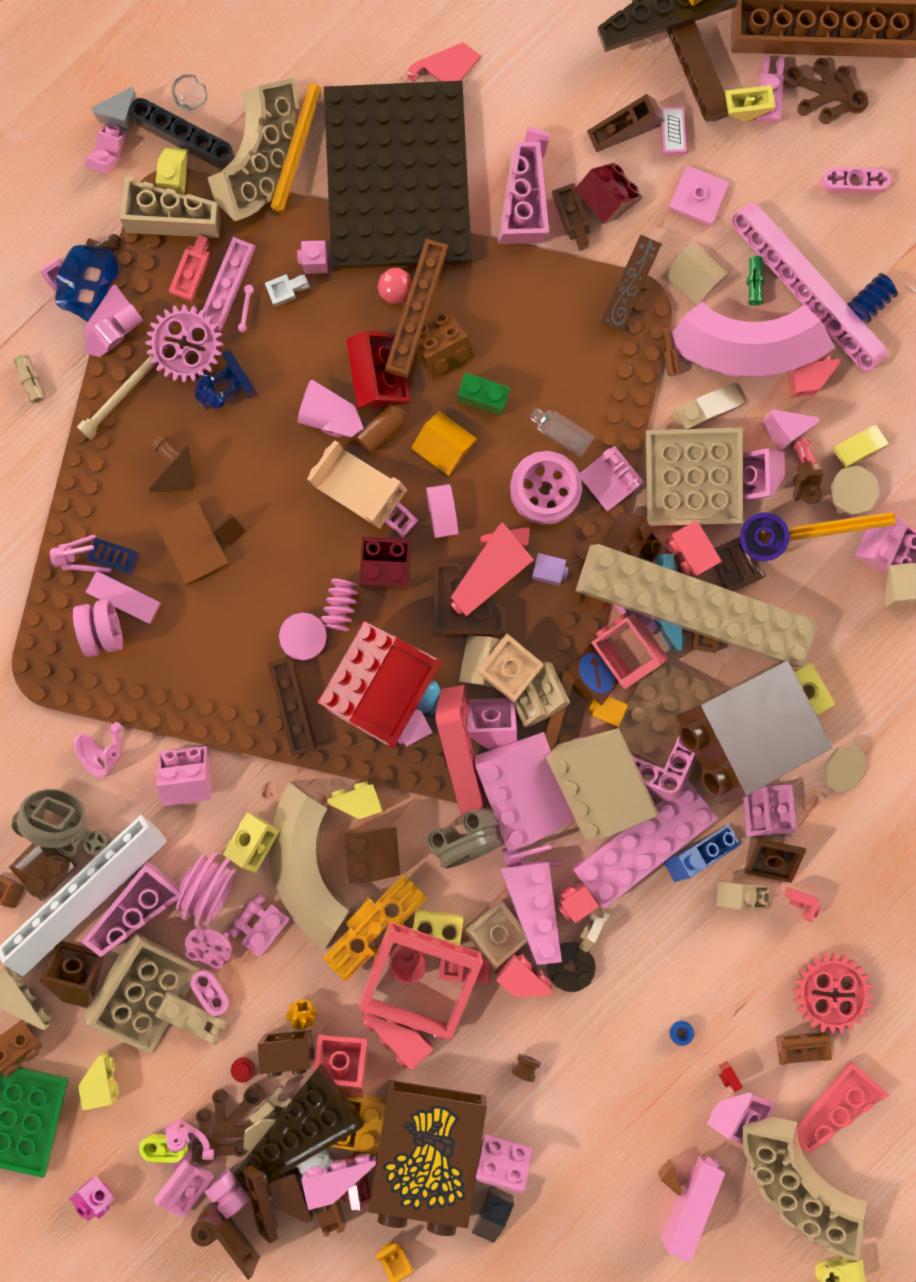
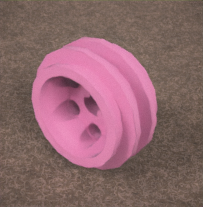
(550, 463)
(205, 889)

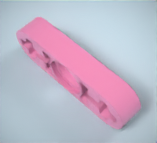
(848, 187)

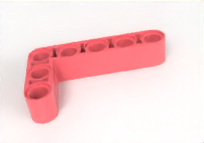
(457, 747)

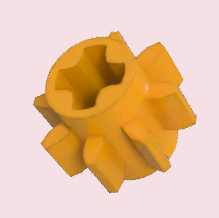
(301, 1014)

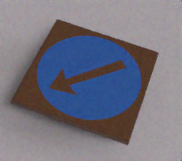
(593, 675)

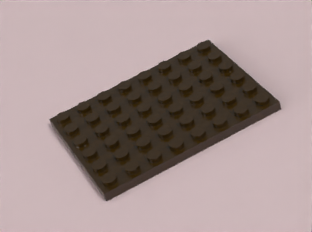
(396, 173)

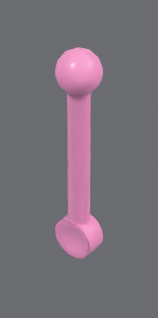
(249, 290)

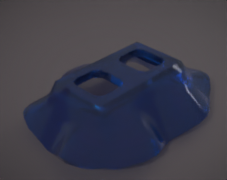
(71, 278)

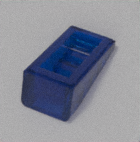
(131, 561)

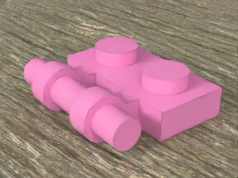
(266, 928)

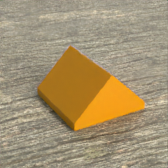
(443, 443)

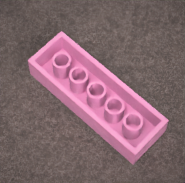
(643, 847)

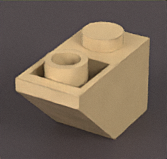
(743, 896)

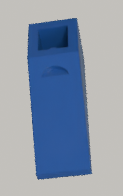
(701, 853)

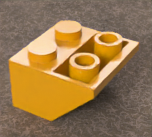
(367, 1139)

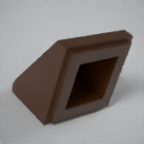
(228, 529)

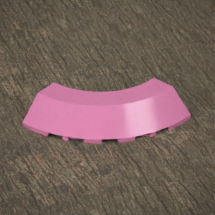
(751, 347)

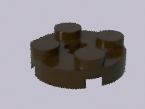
(582, 975)

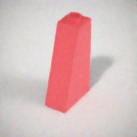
(493, 568)

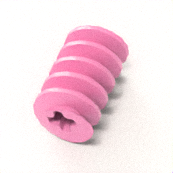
(340, 604)

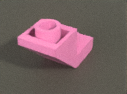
(108, 149)

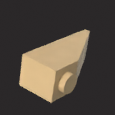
(707, 407)

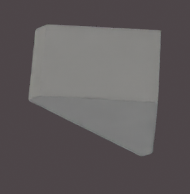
(116, 109)

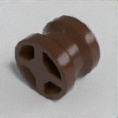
(526, 1067)

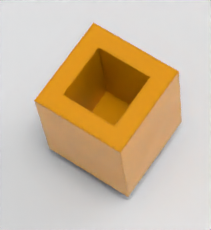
(610, 712)

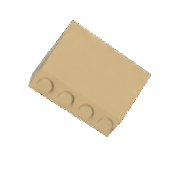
(601, 784)
(134, 990)

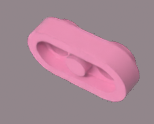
(209, 992)

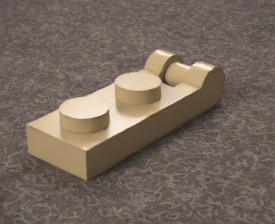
(190, 1017)

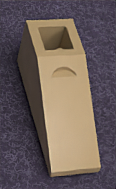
(21, 1000)

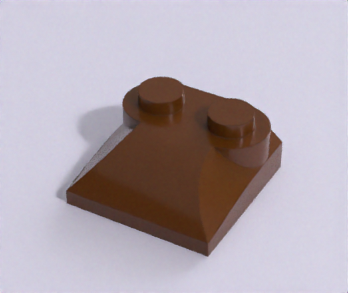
(42, 869)

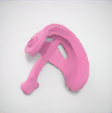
(89, 752)
(181, 1133)

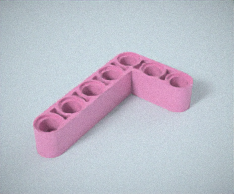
(669, 774)

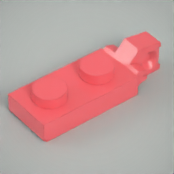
(191, 270)

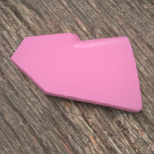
(110, 323)
(328, 412)

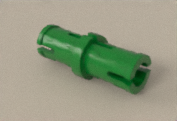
(755, 281)

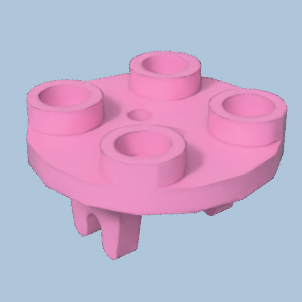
(208, 947)

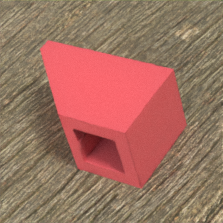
(810, 378)

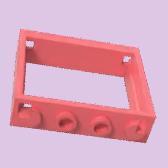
(432, 946)

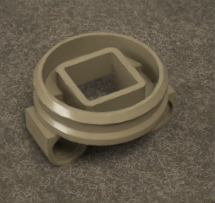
(67, 836)
(479, 841)

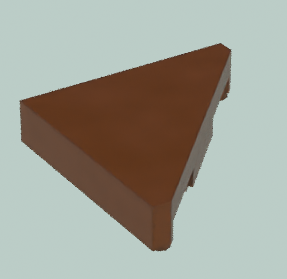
(177, 475)

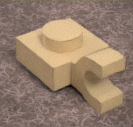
(590, 933)
(265, 1110)

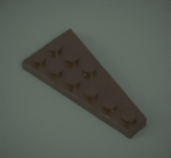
(652, 17)
(307, 1125)

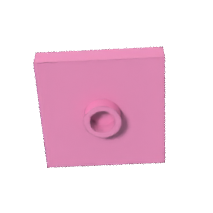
(698, 195)

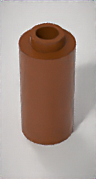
(381, 428)

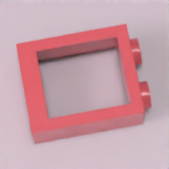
(615, 662)

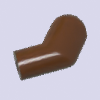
(109, 242)

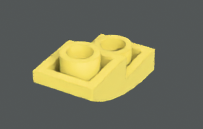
(860, 446)

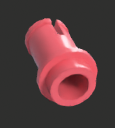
(804, 450)

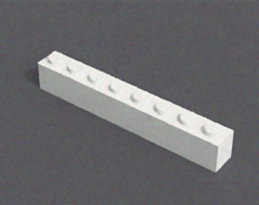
(81, 895)

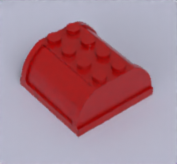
(379, 683)

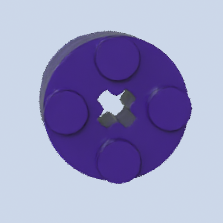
(771, 525)

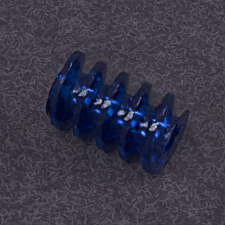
(873, 297)

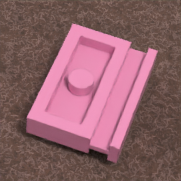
(184, 1188)

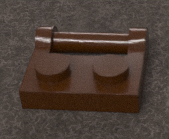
(731, 570)

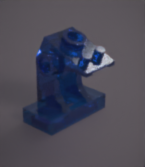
(235, 376)

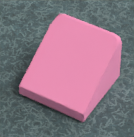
(537, 135)
(50, 270)

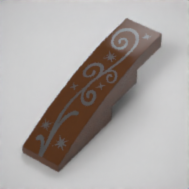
(630, 283)

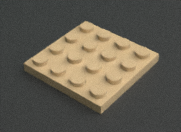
(694, 476)

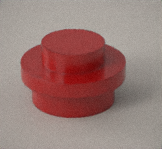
(242, 1069)

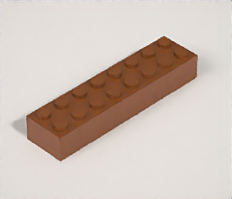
(825, 27)

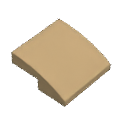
(541, 697)

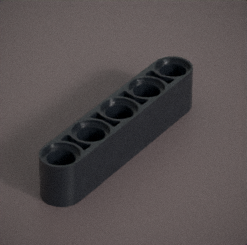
(177, 125)

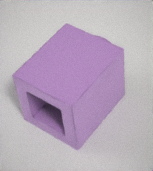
(550, 569)

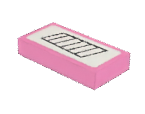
(673, 131)

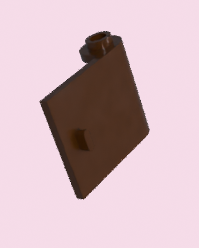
(213, 1226)

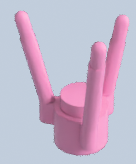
(64, 555)
(514, 857)

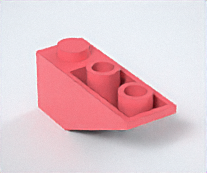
(406, 1043)

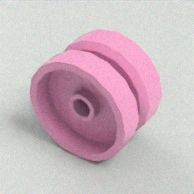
(97, 628)

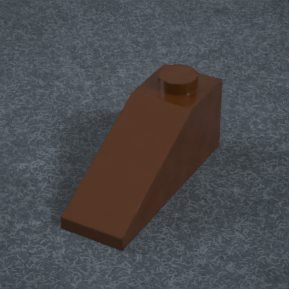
(626, 123)

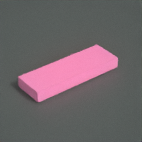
(123, 597)

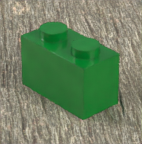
(483, 394)

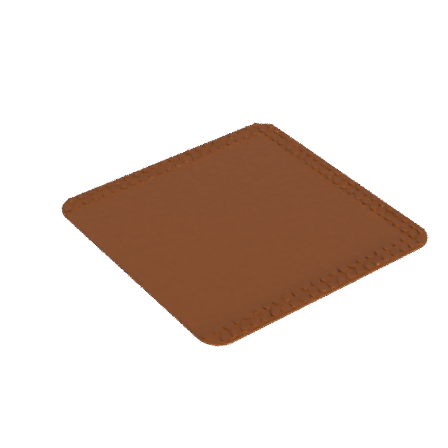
(207, 652)

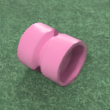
(226, 1193)

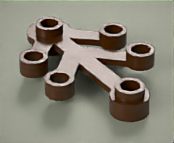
(828, 91)
(224, 1127)

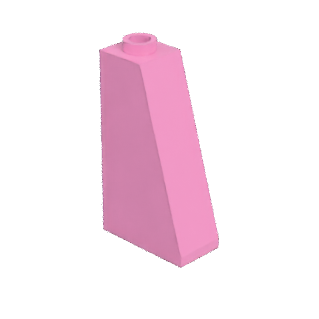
(692, 1208)

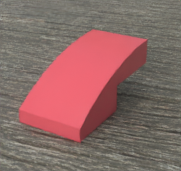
(456, 972)

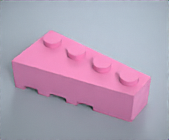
(525, 200)
(138, 903)
(534, 904)

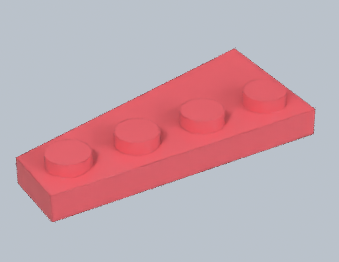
(839, 1104)

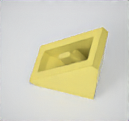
(750, 102)

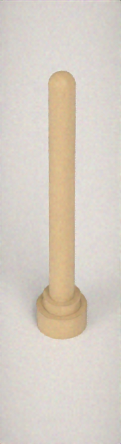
(89, 426)

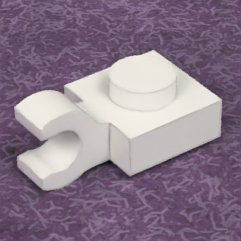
(282, 289)

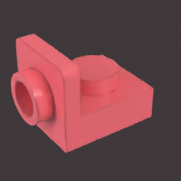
(800, 899)

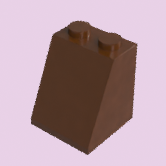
(372, 855)

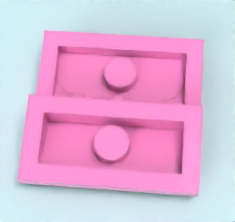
(770, 811)

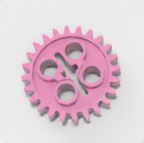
(191, 323)

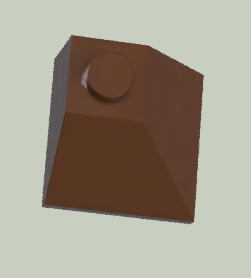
(72, 973)

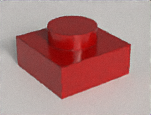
(729, 1077)

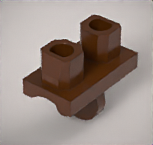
(808, 483)

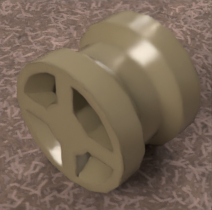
(91, 841)

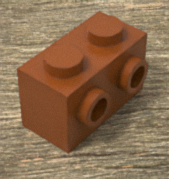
(17, 1046)

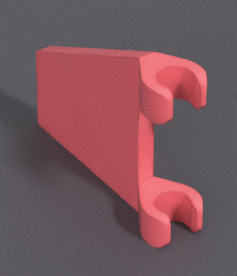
(446, 65)

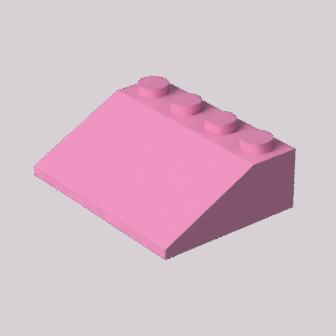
(523, 791)

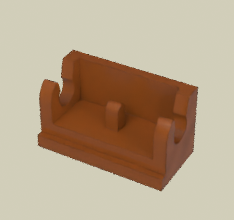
(803, 1048)
(331, 1218)

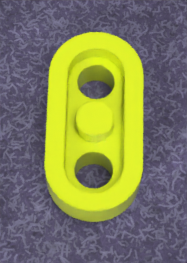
(162, 1153)

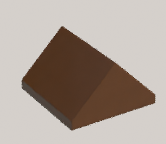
(773, 859)

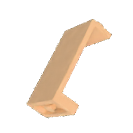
(356, 485)

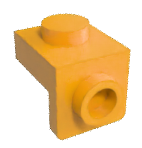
(395, 1262)

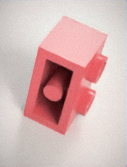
(576, 902)

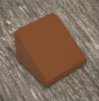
(10, 892)
(669, 1177)

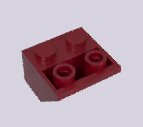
(608, 192)
(385, 563)

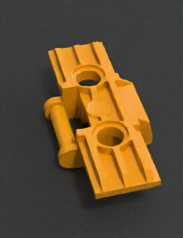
(369, 923)

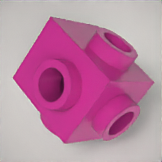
(92, 1199)

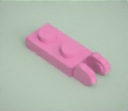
(776, 81)

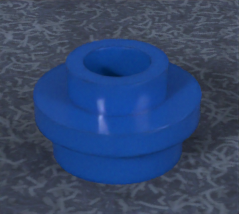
(687, 1038)

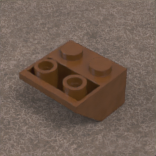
(633, 537)

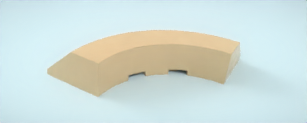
(257, 166)
(298, 867)
(799, 1192)

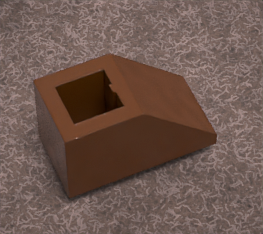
(289, 1195)

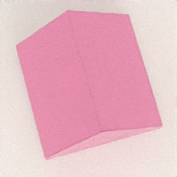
(787, 427)

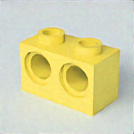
(438, 922)

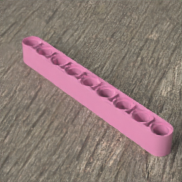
(809, 287)

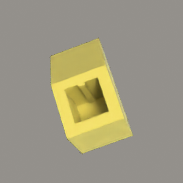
(359, 802)
(98, 1085)

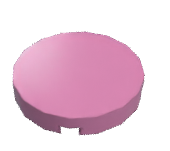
(303, 636)

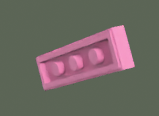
(228, 281)

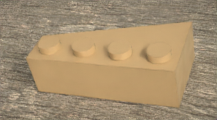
(165, 212)

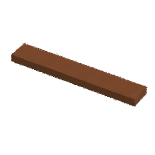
(416, 308)

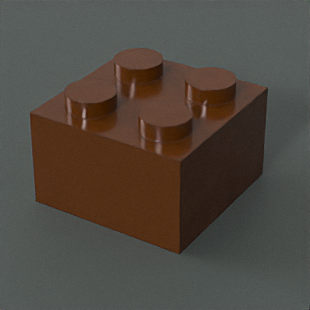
(286, 1053)

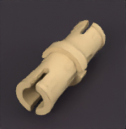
(29, 378)

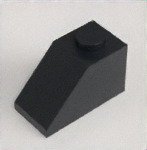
(493, 1214)

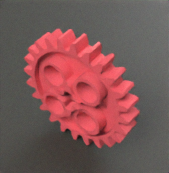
(830, 1015)

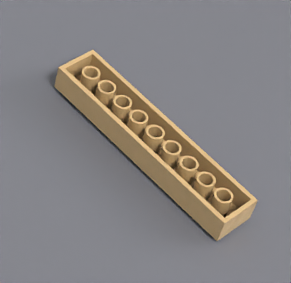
(696, 605)

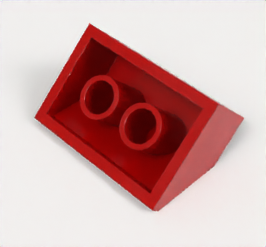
(372, 385)

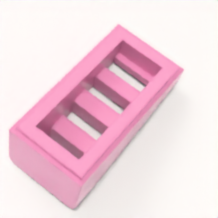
(407, 526)

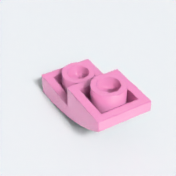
(442, 510)

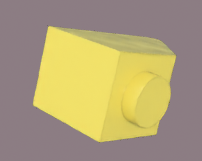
(172, 169)

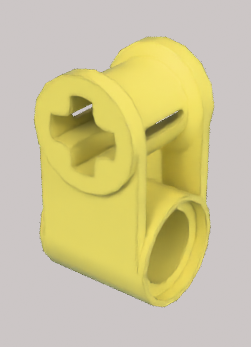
(842, 1270)

